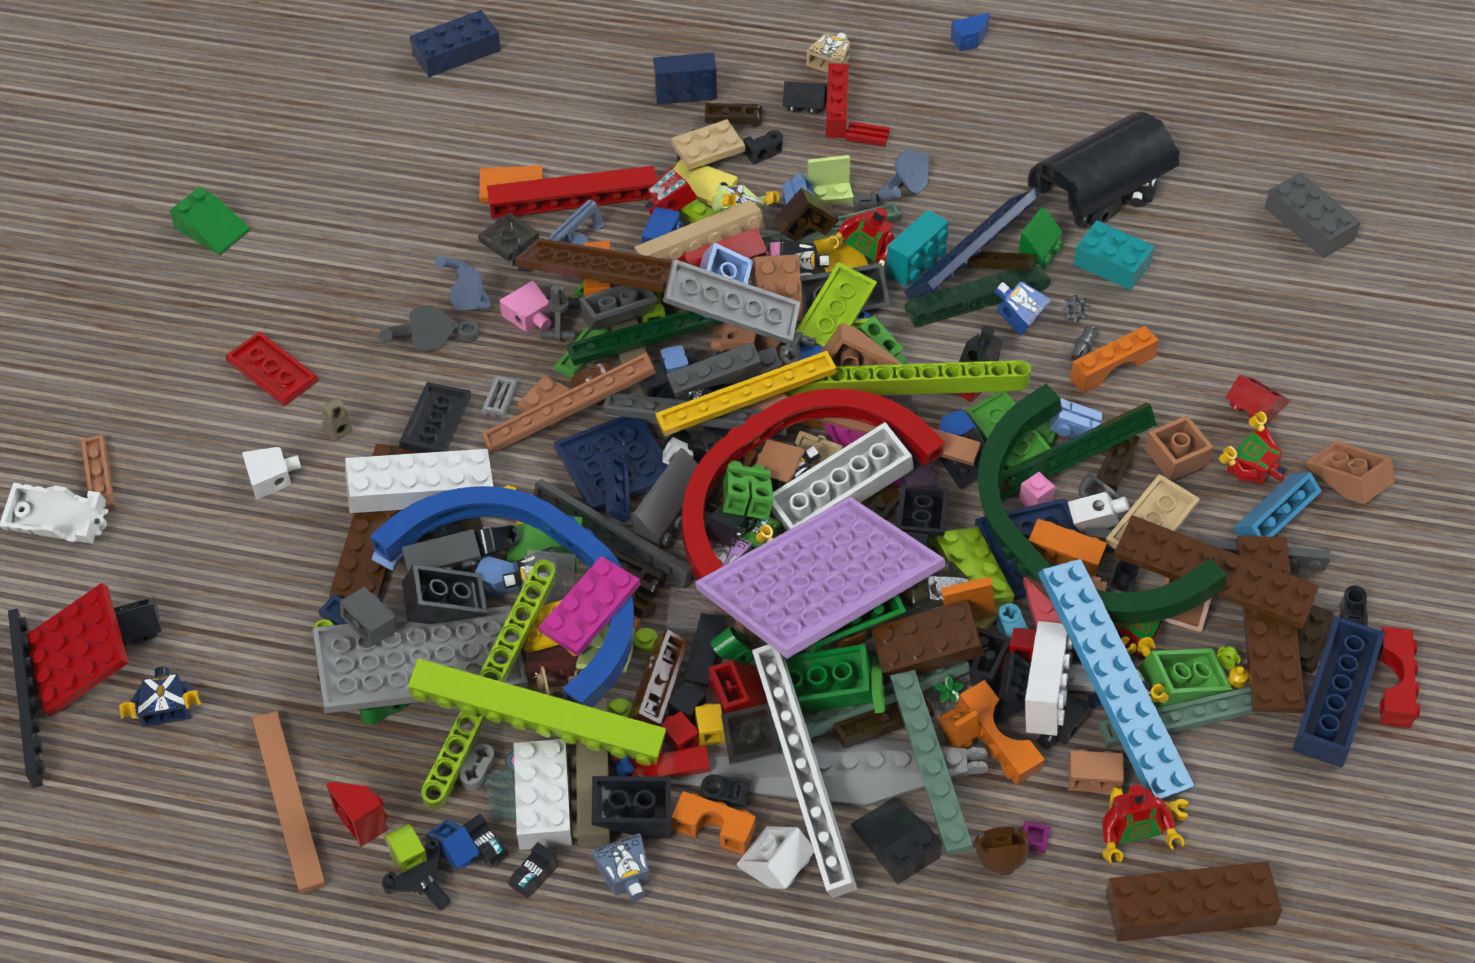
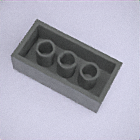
(1312, 215)

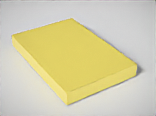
(704, 180)

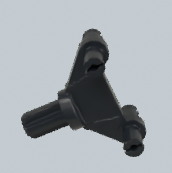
(420, 878)

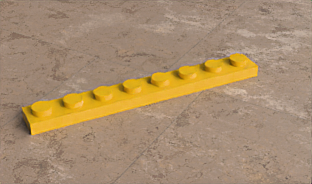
(745, 393)

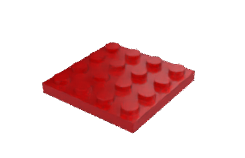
(76, 649)

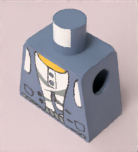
(624, 866)

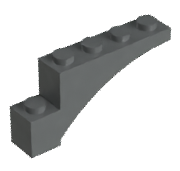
(724, 368)

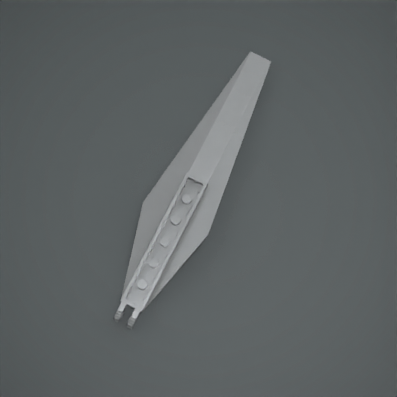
(851, 775)

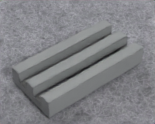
(507, 401)

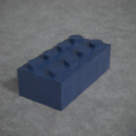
(455, 43)

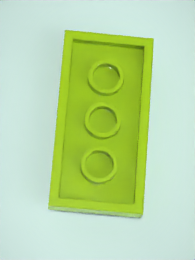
(837, 302)
(974, 558)

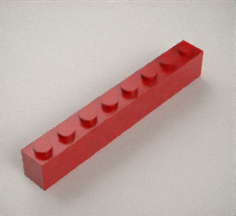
(570, 191)

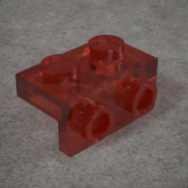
(552, 659)

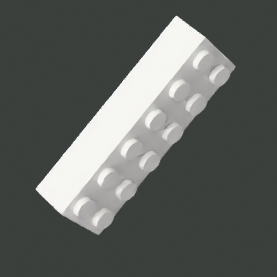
(852, 472)
(403, 479)

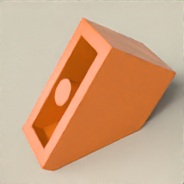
(959, 726)

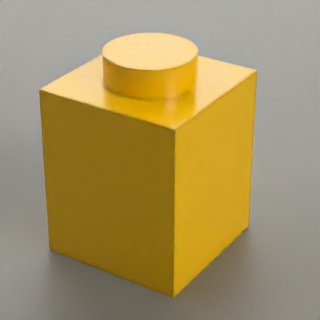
(709, 724)

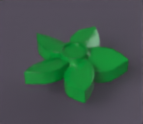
(949, 690)

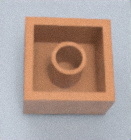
(1179, 448)

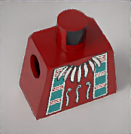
(670, 192)

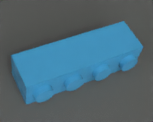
(1279, 506)

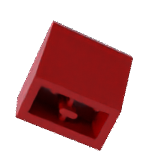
(736, 686)

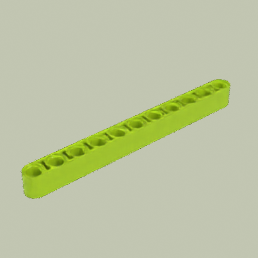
(926, 378)
(494, 671)

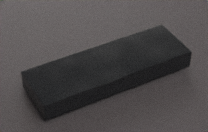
(702, 653)

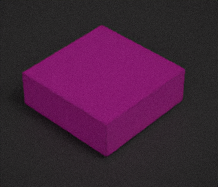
(1037, 836)

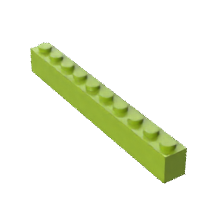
(536, 712)

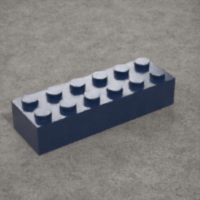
(1338, 692)

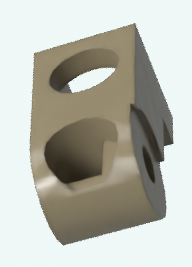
(335, 416)

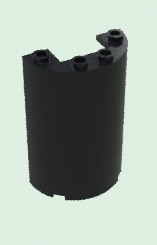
(1109, 163)

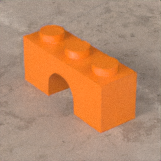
(695, 812)

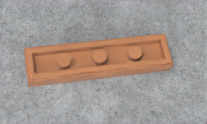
(97, 468)

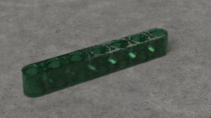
(971, 295)

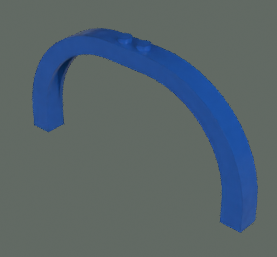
(507, 503)

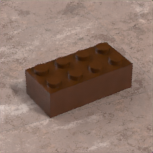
(928, 640)

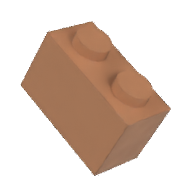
(1095, 771)

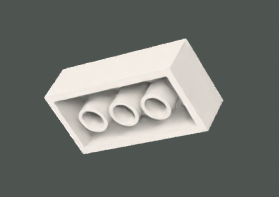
(1048, 679)
(542, 794)

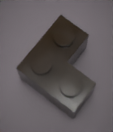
(803, 212)

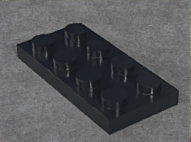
(435, 418)

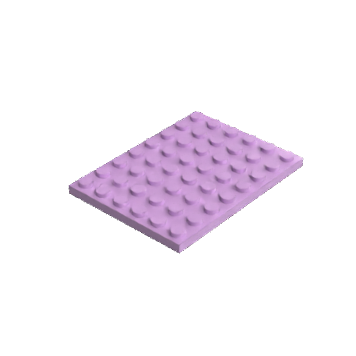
(819, 576)

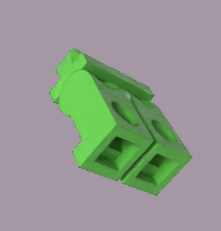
(877, 333)
(747, 486)

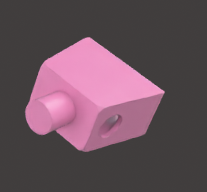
(527, 308)

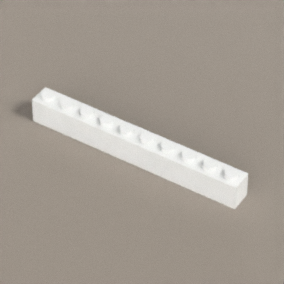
(805, 772)

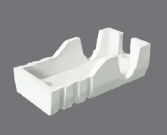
(54, 513)

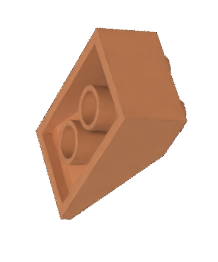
(854, 348)
(1353, 471)

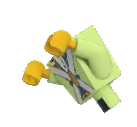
(733, 195)

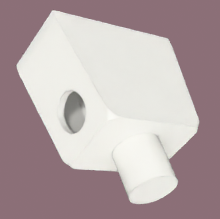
(269, 470)
(1097, 511)

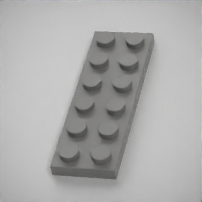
(731, 301)

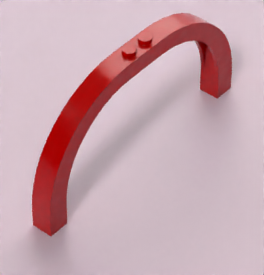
(809, 405)

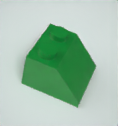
(1041, 238)

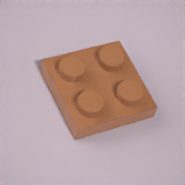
(540, 393)

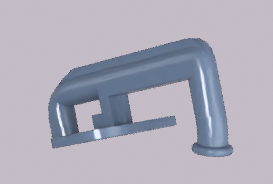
(911, 169)
(567, 231)
(467, 291)

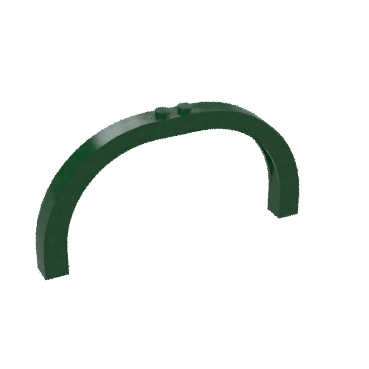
(1122, 607)

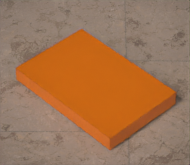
(503, 175)
(977, 592)

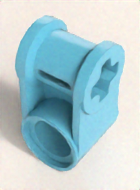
(1010, 618)

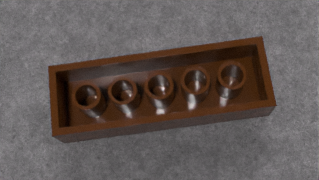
(1193, 901)

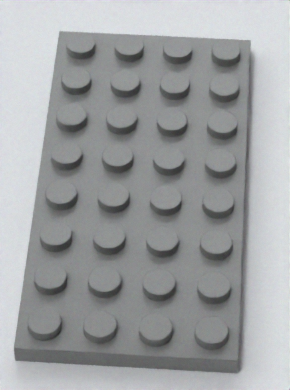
(378, 676)

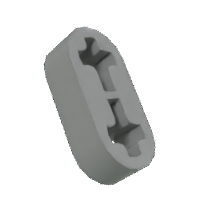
(472, 764)

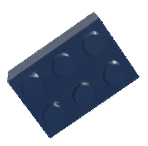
(685, 78)

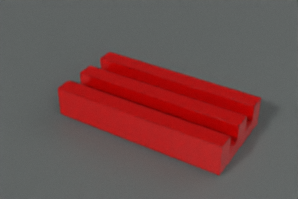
(867, 133)

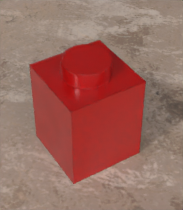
(680, 732)

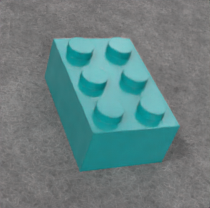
(917, 248)
(1113, 255)

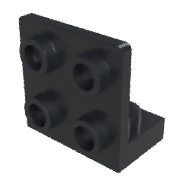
(963, 473)
(1012, 686)

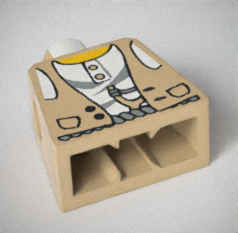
(828, 50)

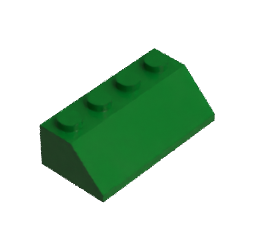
(831, 678)

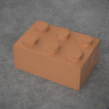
(779, 276)

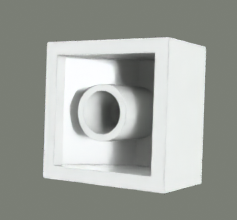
(777, 856)

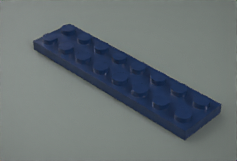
(972, 244)

